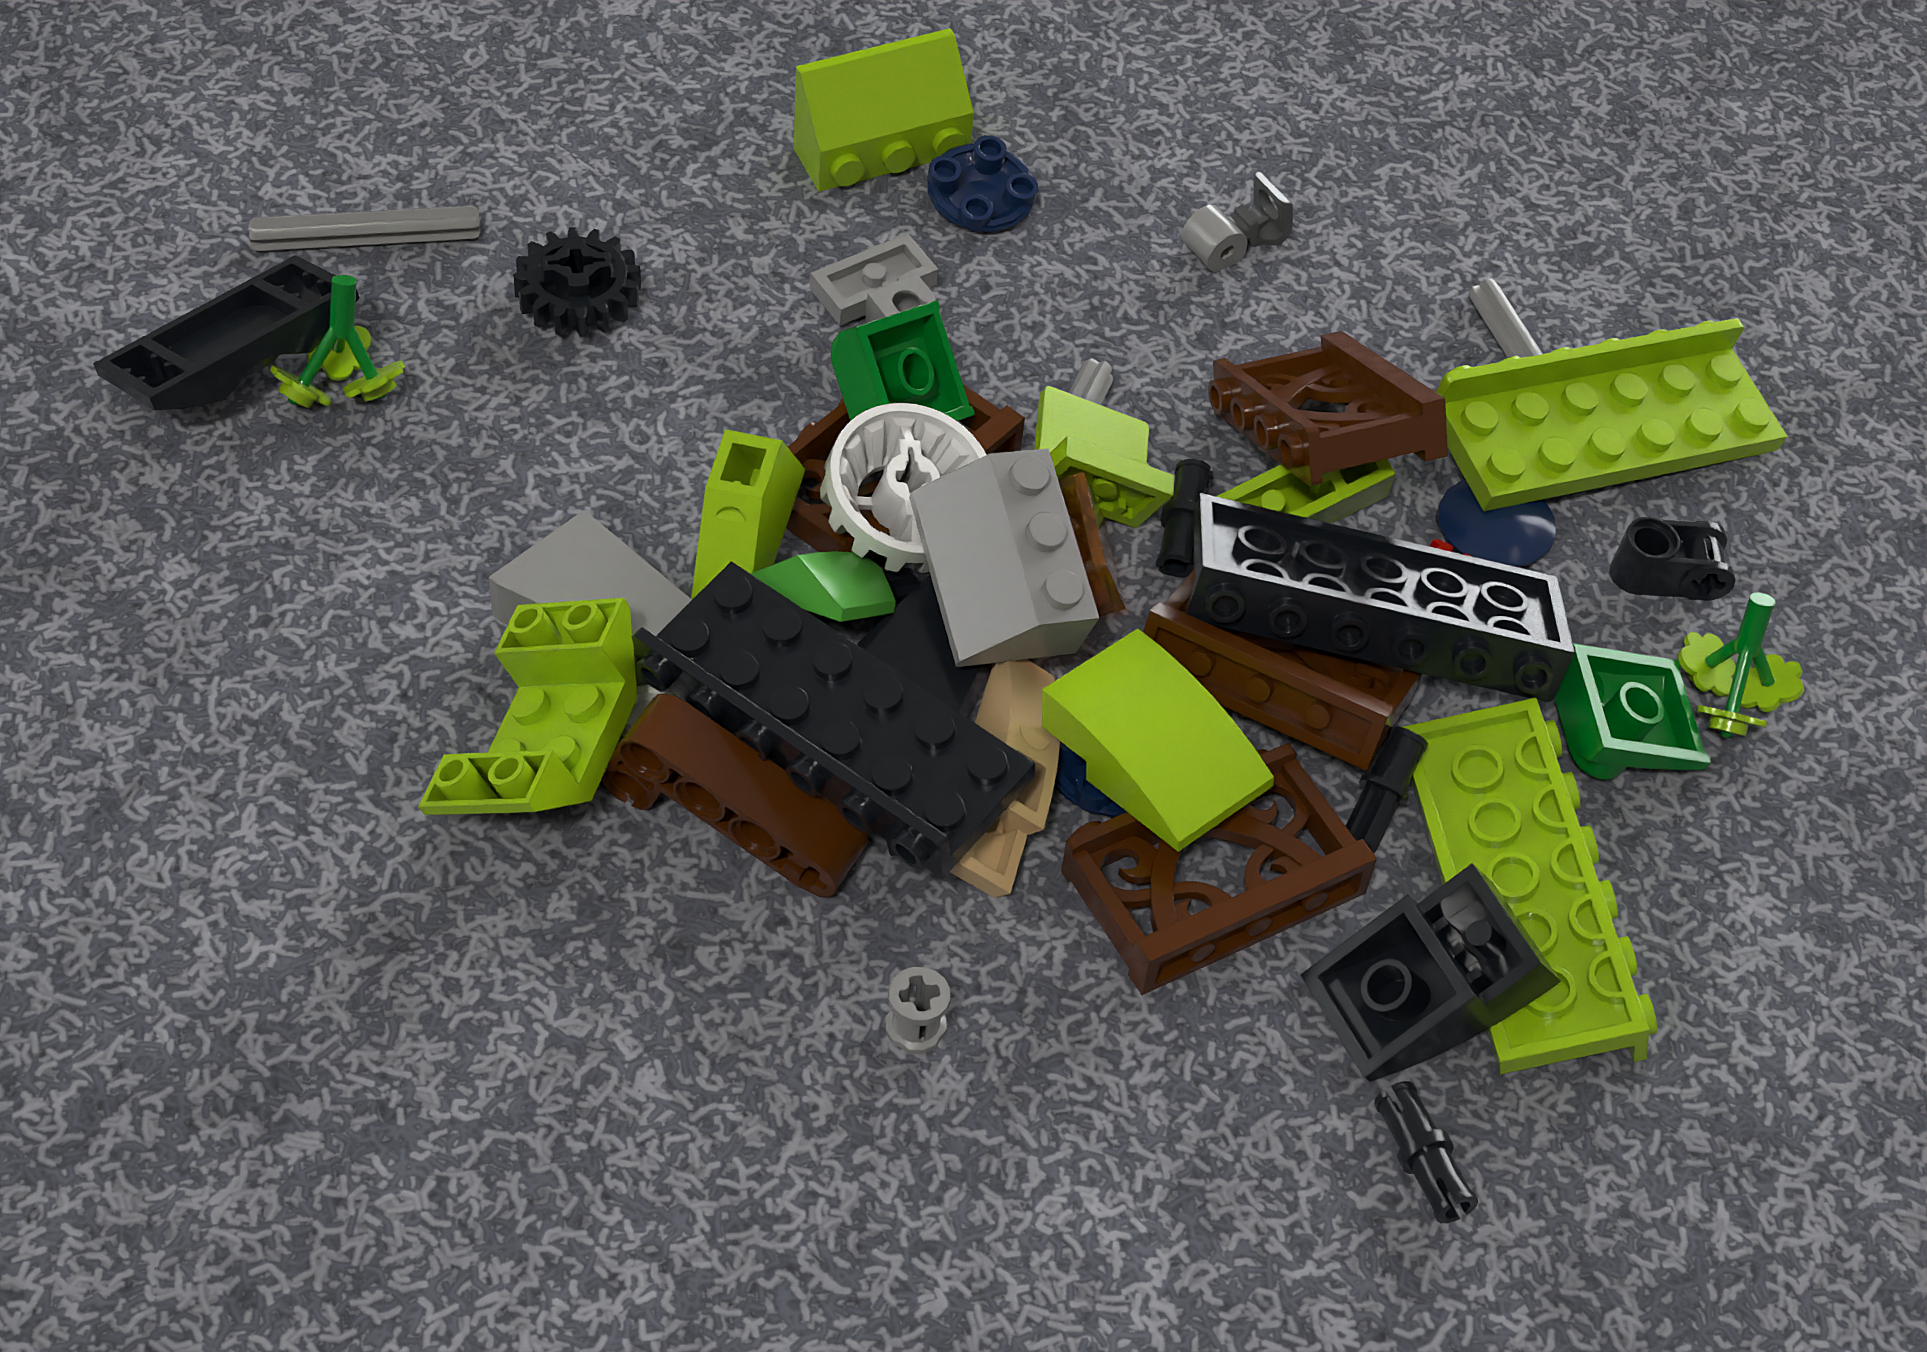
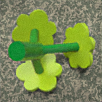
(338, 354)
(1765, 685)

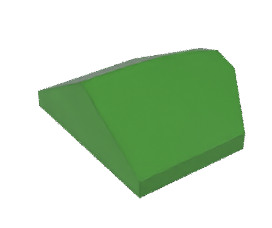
(832, 584)

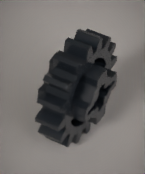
(577, 282)

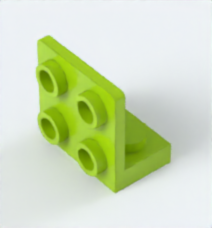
(1108, 450)

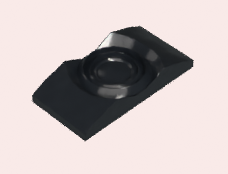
(225, 339)

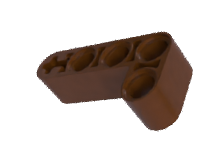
(735, 792)

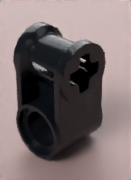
(1670, 556)

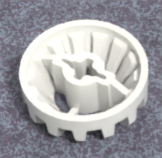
(913, 450)

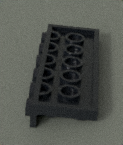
(1378, 599)
(835, 719)

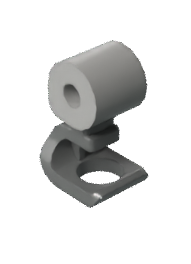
(1222, 238)

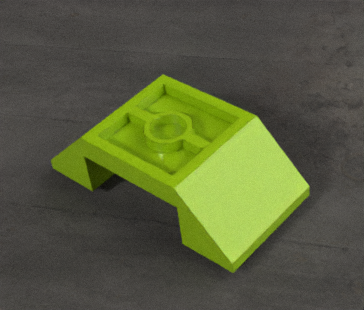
(563, 721)

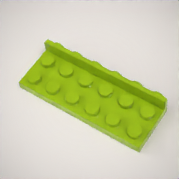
(1605, 414)
(1501, 802)

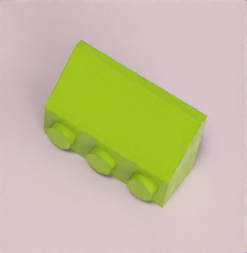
(881, 109)

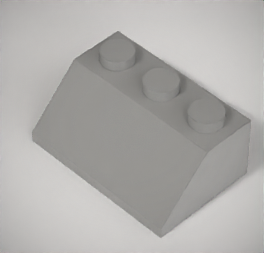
(1004, 560)

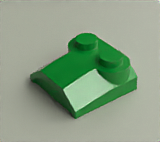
(899, 362)
(1627, 713)

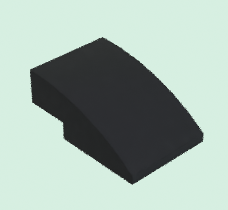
(1429, 975)

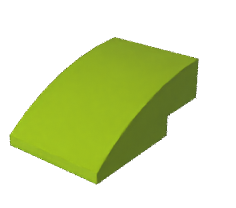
(1155, 739)

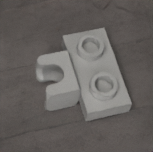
(876, 281)

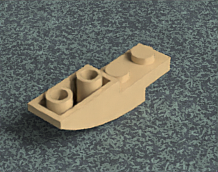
(1014, 715)

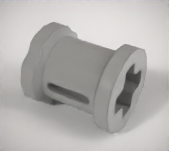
(930, 1000)

